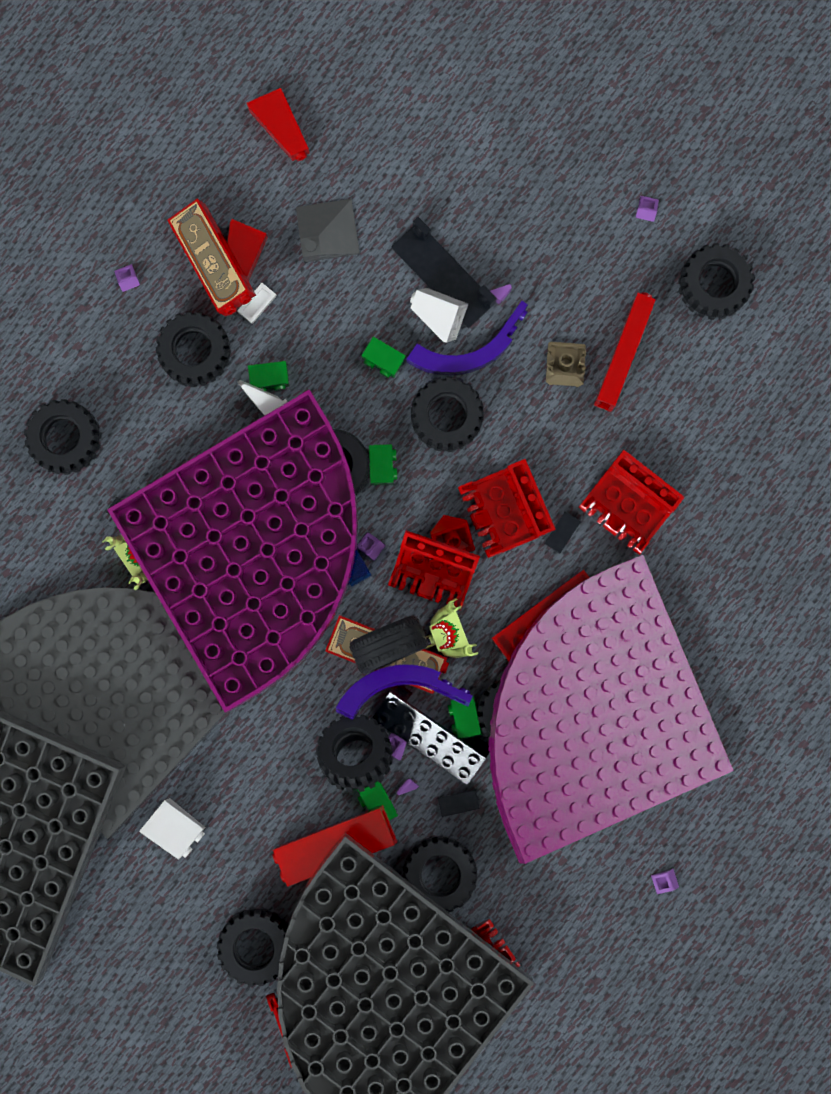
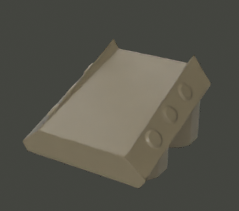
(565, 364)

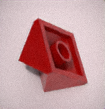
(453, 532)

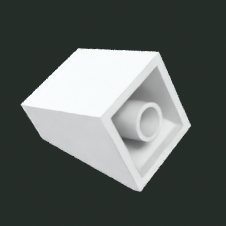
(439, 312)
(173, 829)

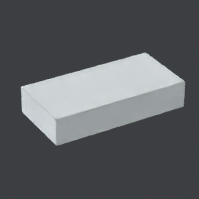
(258, 304)

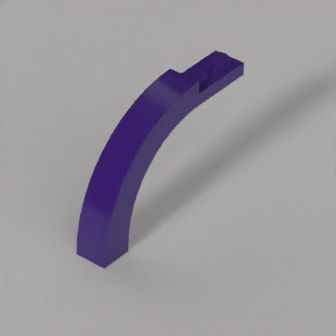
(467, 363)
(393, 676)

